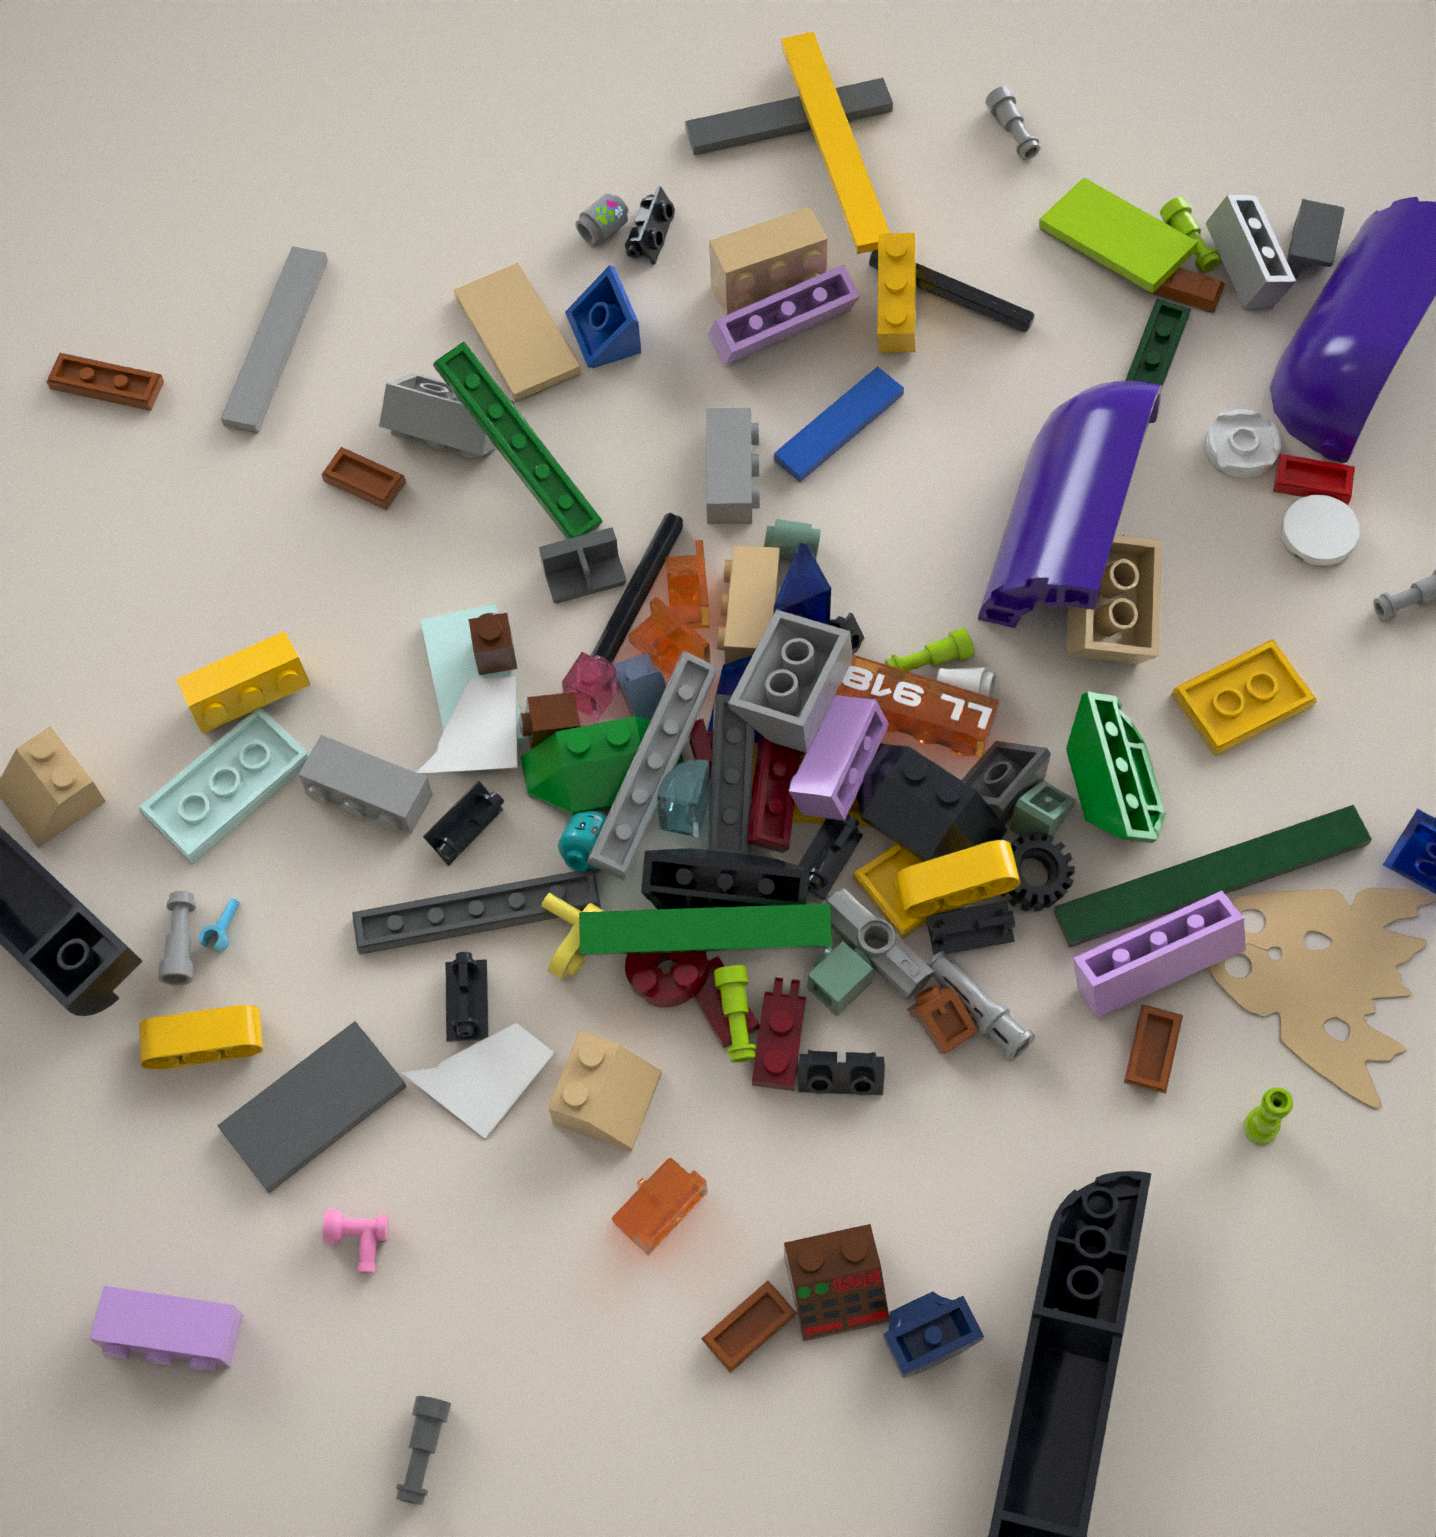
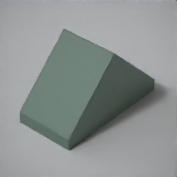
(1041, 810)

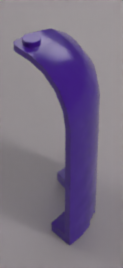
(1358, 329)
(1070, 502)

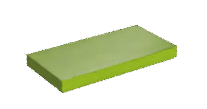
(1118, 235)

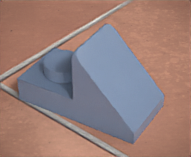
(640, 685)

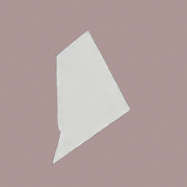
(480, 729)
(485, 1077)

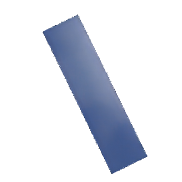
(838, 424)

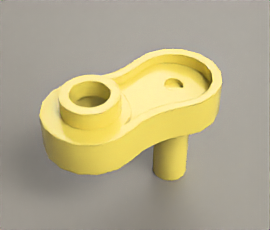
(567, 957)

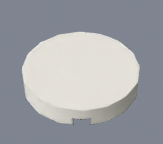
(1242, 443)
(1320, 530)

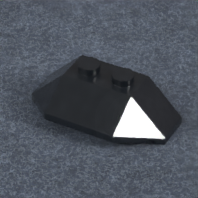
(923, 805)
(720, 879)

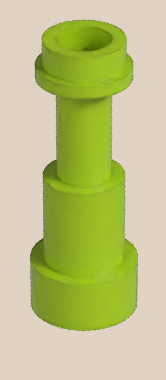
(1178, 215)
(955, 646)
(732, 983)
(1265, 1120)

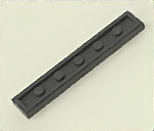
(781, 117)
(470, 911)

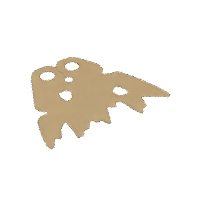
(1330, 982)

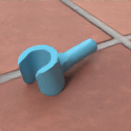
(220, 928)

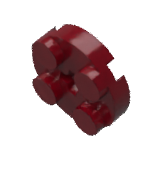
(669, 988)

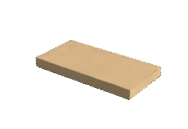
(517, 332)

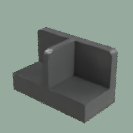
(1314, 235)
(582, 565)

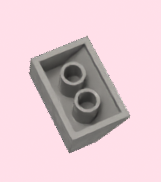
(434, 413)
(792, 679)

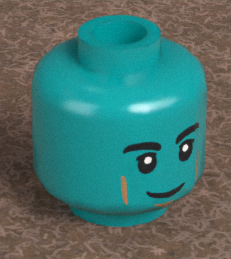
(579, 839)

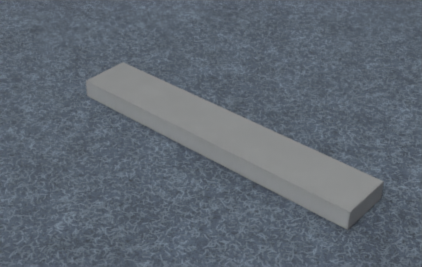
(274, 339)
(653, 760)

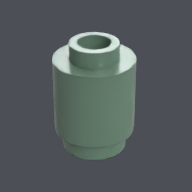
(788, 536)

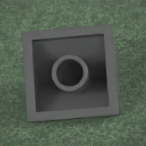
(1007, 774)

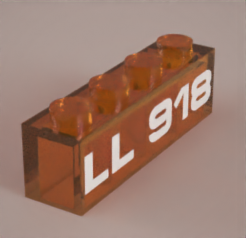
(924, 706)

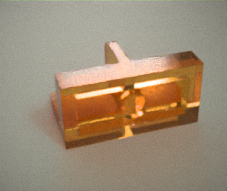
(689, 587)
(666, 636)
(660, 1205)

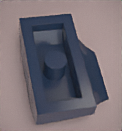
(930, 1332)

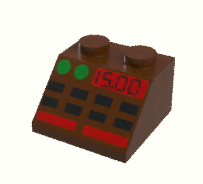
(836, 1282)

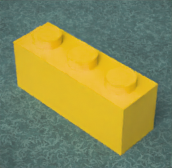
(896, 293)
(243, 682)

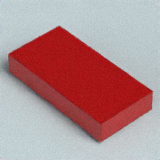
(1313, 477)

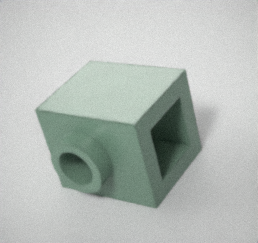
(840, 976)

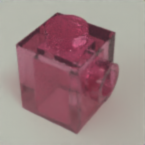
(593, 684)

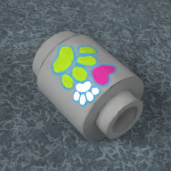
(602, 219)

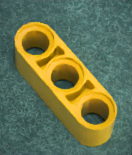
(958, 879)
(200, 1037)

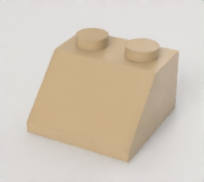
(47, 787)
(604, 1091)

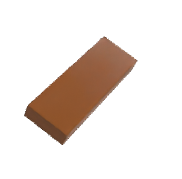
(105, 381)

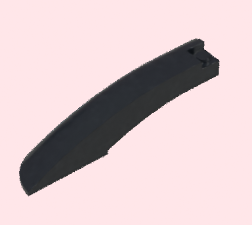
(58, 935)
(1071, 1360)

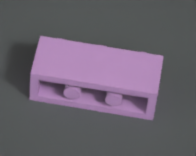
(839, 757)
(166, 1328)

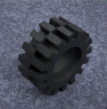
(1055, 864)

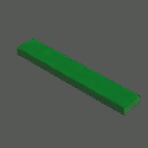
(517, 442)
(705, 929)

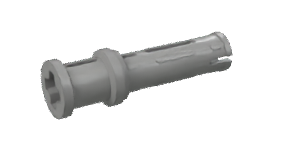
(991, 1018)

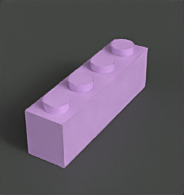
(783, 315)
(1159, 953)

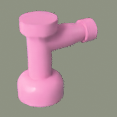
(369, 1230)

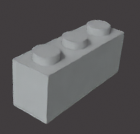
(1250, 252)
(731, 465)
(365, 785)

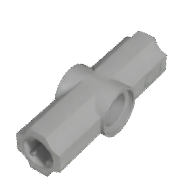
(892, 961)

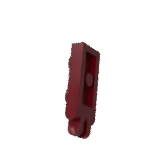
(779, 1037)

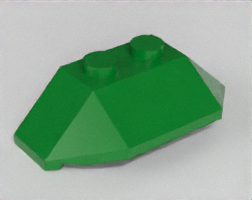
(583, 765)
(1114, 771)

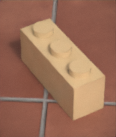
(750, 600)

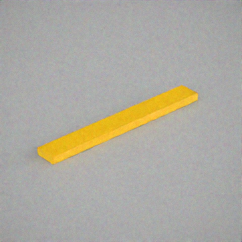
(835, 141)

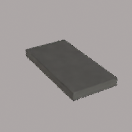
(312, 1106)

